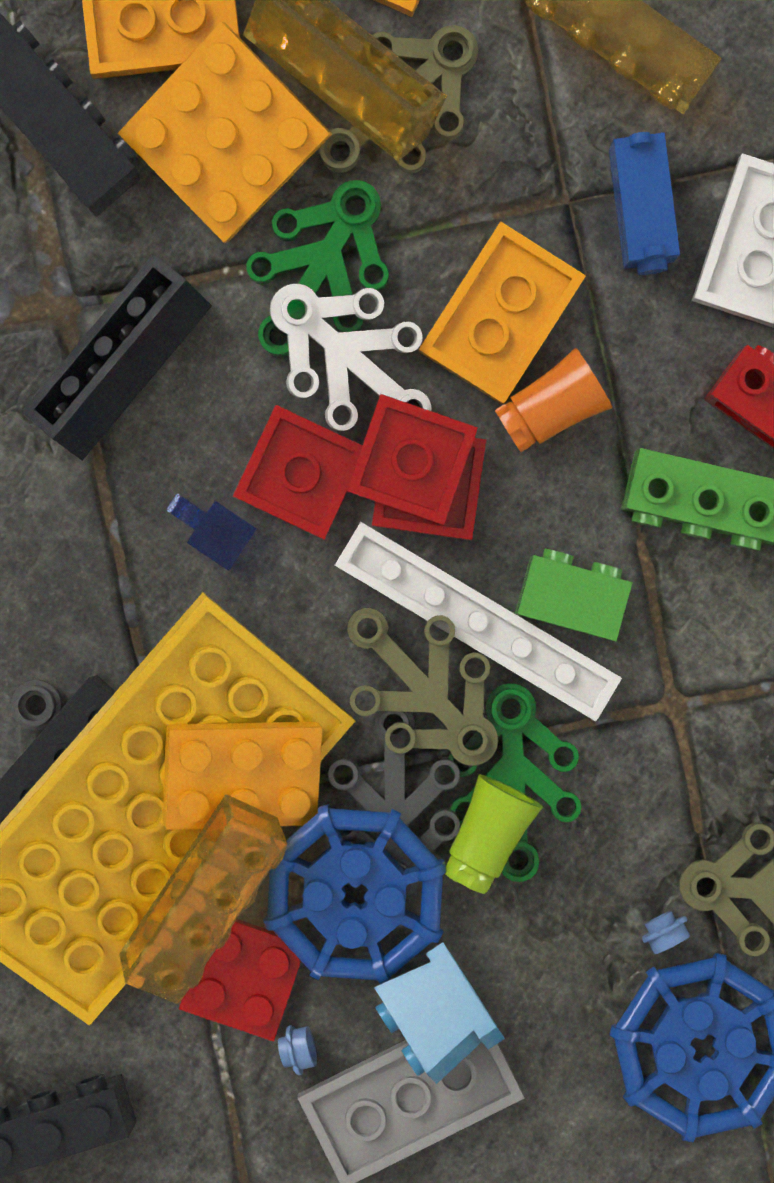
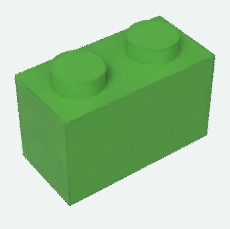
(574, 596)

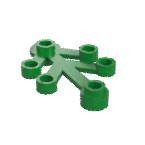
(325, 256)
(517, 769)

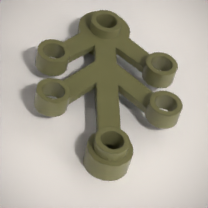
(435, 66)
(428, 693)
(757, 888)

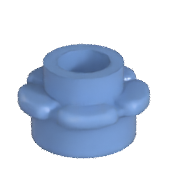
(665, 932)
(297, 1049)

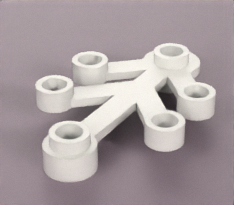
(340, 349)

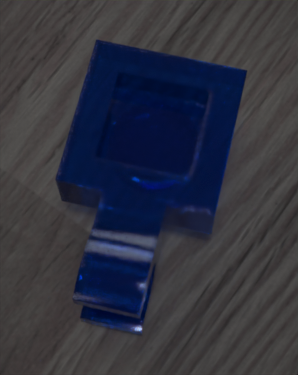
(217, 533)

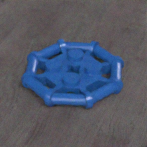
(353, 923)
(674, 1057)

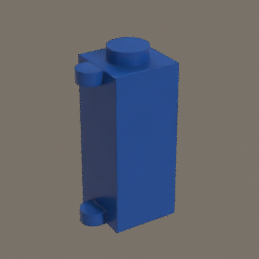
(644, 202)

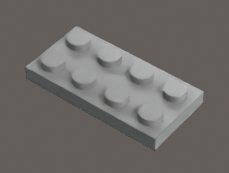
(388, 1112)

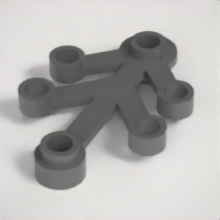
(395, 793)

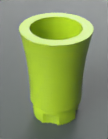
(489, 833)

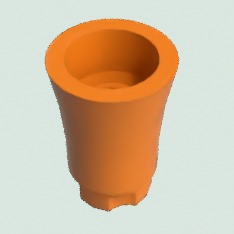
(554, 402)

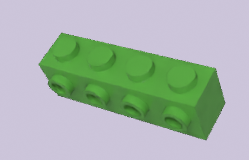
(700, 498)

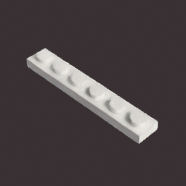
(478, 621)

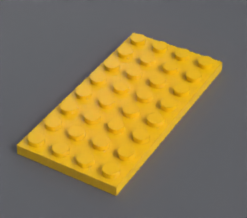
(90, 835)

